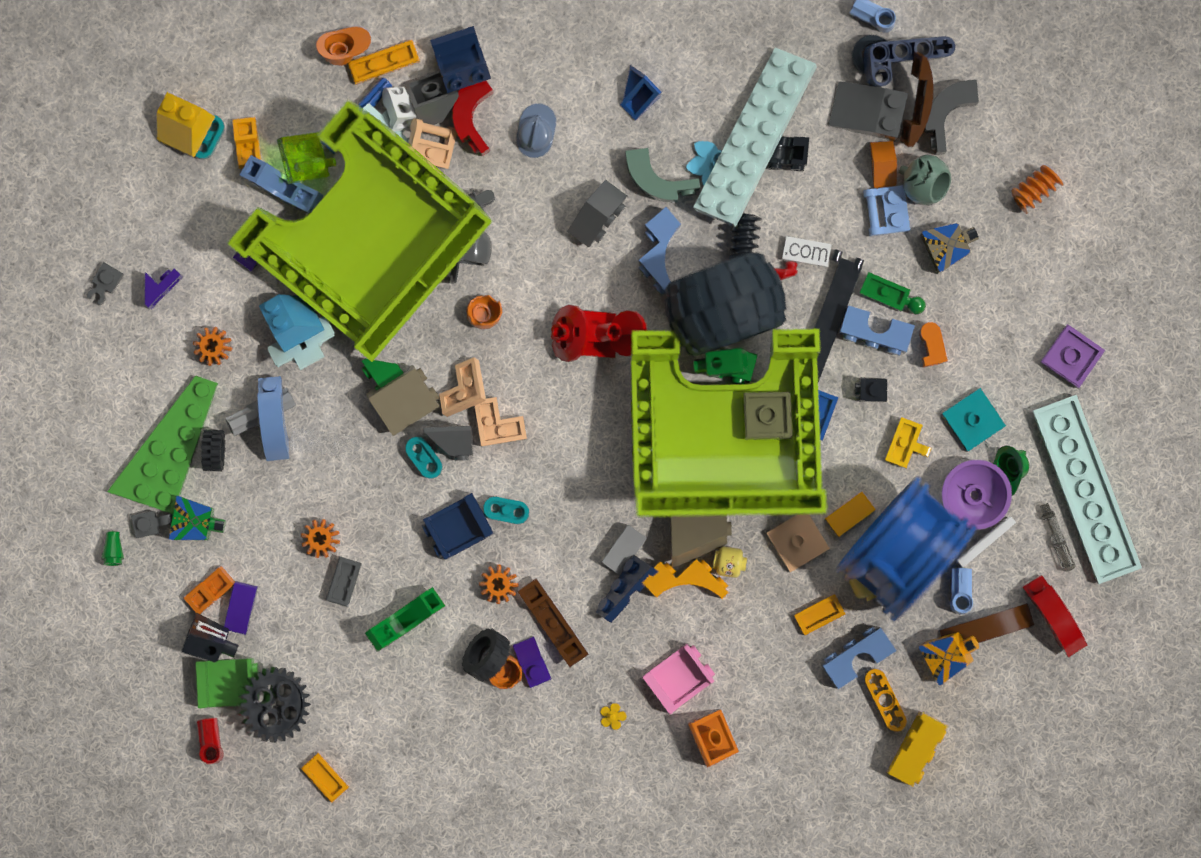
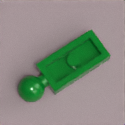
(891, 294)

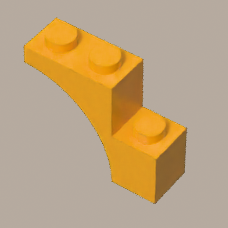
(696, 574)

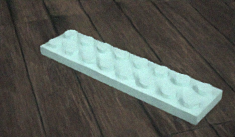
(755, 137)
(1087, 489)

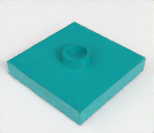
(973, 419)

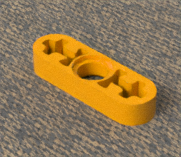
(898, 713)

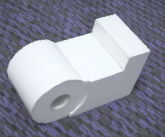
(398, 108)

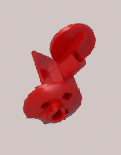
(593, 333)

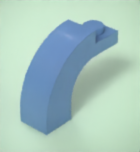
(276, 184)
(272, 419)

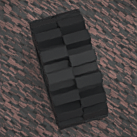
(213, 450)

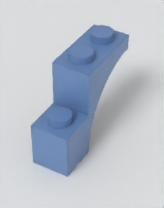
(659, 229)

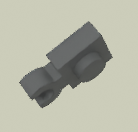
(106, 280)

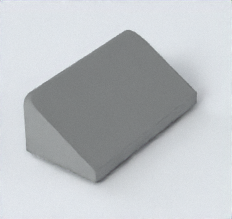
(624, 549)

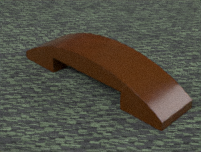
(914, 128)
(553, 622)
(994, 624)

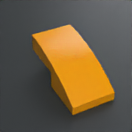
(246, 140)

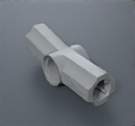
(249, 417)

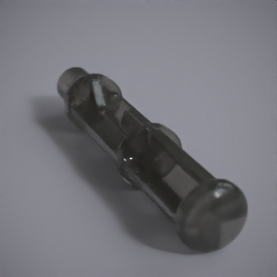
(1057, 538)

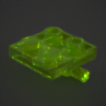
(304, 158)

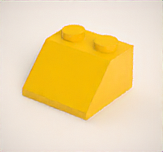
(182, 124)

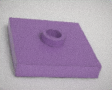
(1072, 356)

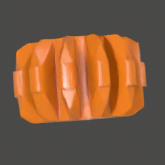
(205, 342)
(323, 531)
(506, 581)

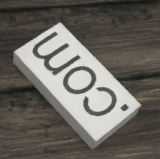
(806, 251)

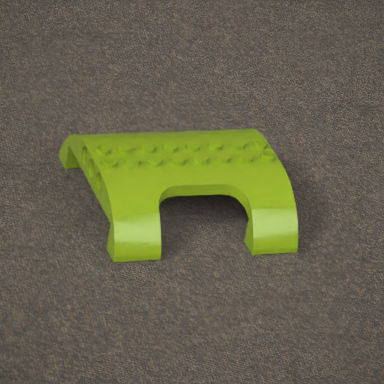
(374, 237)
(692, 436)

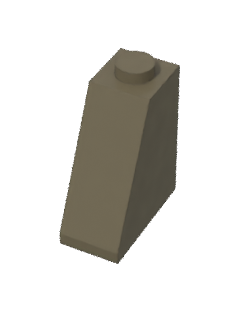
(697, 536)

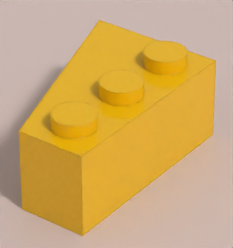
(917, 749)

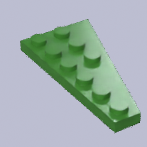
(165, 458)

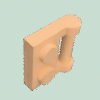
(435, 152)

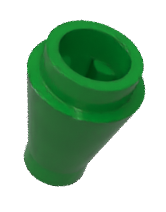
(112, 551)

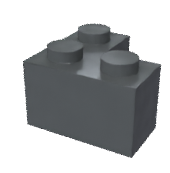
(597, 214)

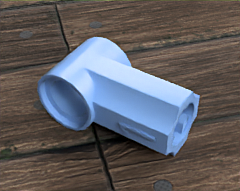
(871, 12)
(961, 587)

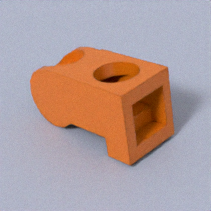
(932, 337)

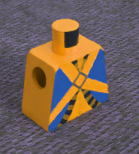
(948, 655)

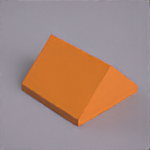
(713, 738)

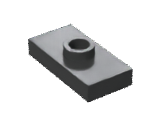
(343, 581)

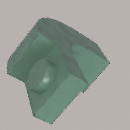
(652, 185)

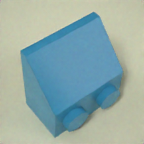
(291, 320)

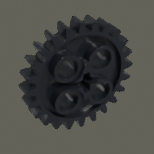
(255, 710)

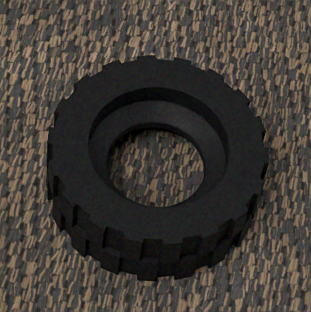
(486, 654)

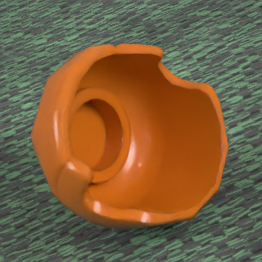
(484, 312)
(509, 675)

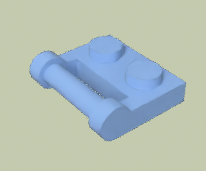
(894, 210)

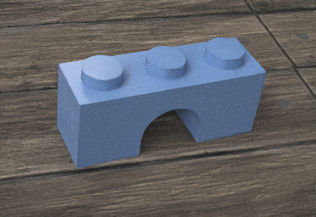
(856, 327)
(840, 667)

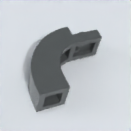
(954, 96)

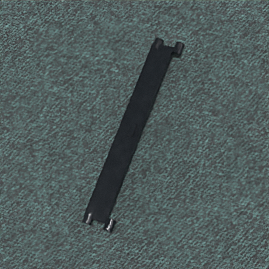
(836, 304)

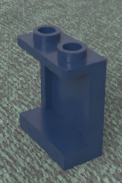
(460, 59)
(457, 527)

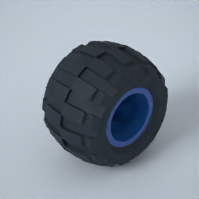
(725, 303)

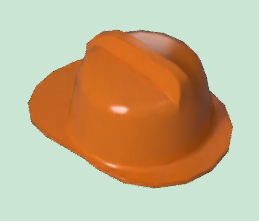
(342, 45)

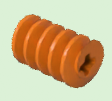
(1035, 187)

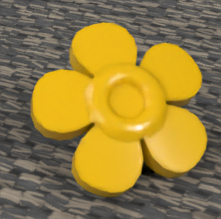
(613, 716)

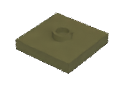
(767, 415)

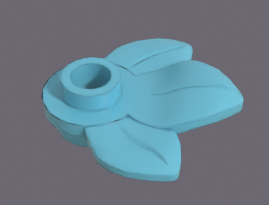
(705, 161)

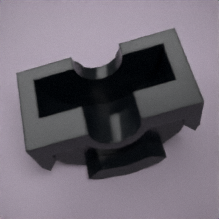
(790, 153)

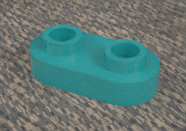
(212, 139)
(423, 458)
(506, 511)

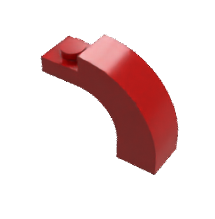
(463, 114)
(1056, 615)

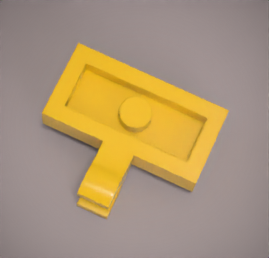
(905, 443)

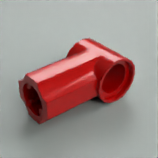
(209, 737)

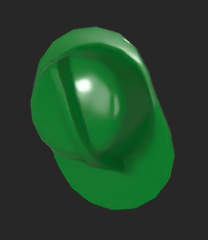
(1013, 464)

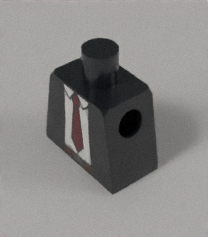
(208, 640)

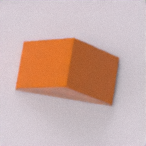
(883, 164)

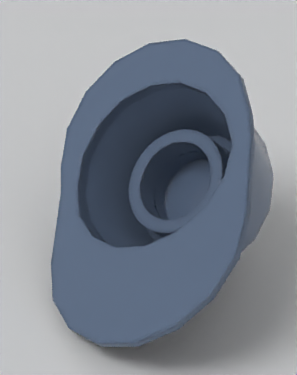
(536, 130)

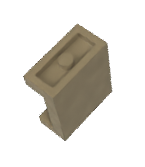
(404, 400)

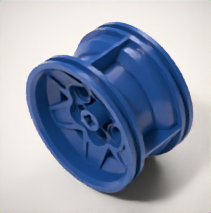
(906, 548)

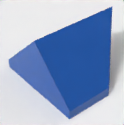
(639, 93)

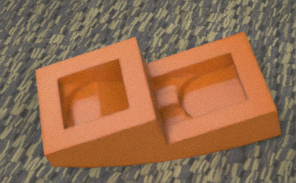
(209, 590)

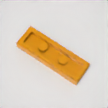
(383, 62)

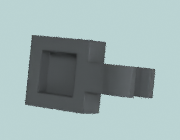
(148, 524)

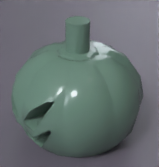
(926, 180)

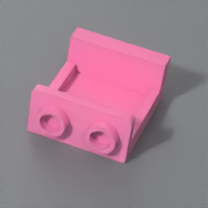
(679, 678)

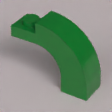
(405, 619)

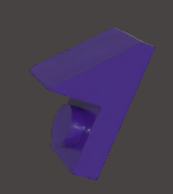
(155, 292)
(532, 662)

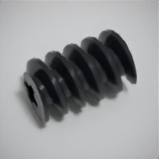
(745, 235)

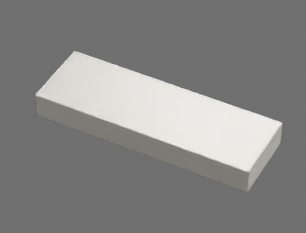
(985, 541)

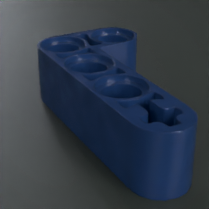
(908, 47)

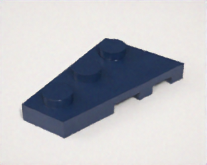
(622, 588)

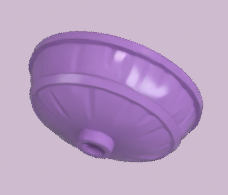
(988, 482)

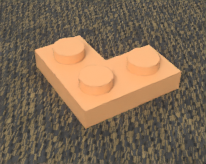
(469, 389)
(494, 430)

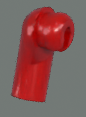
(789, 271)

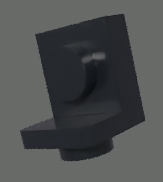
(871, 390)

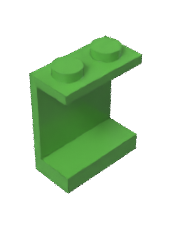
(222, 681)

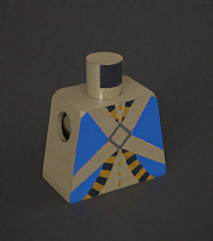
(948, 244)

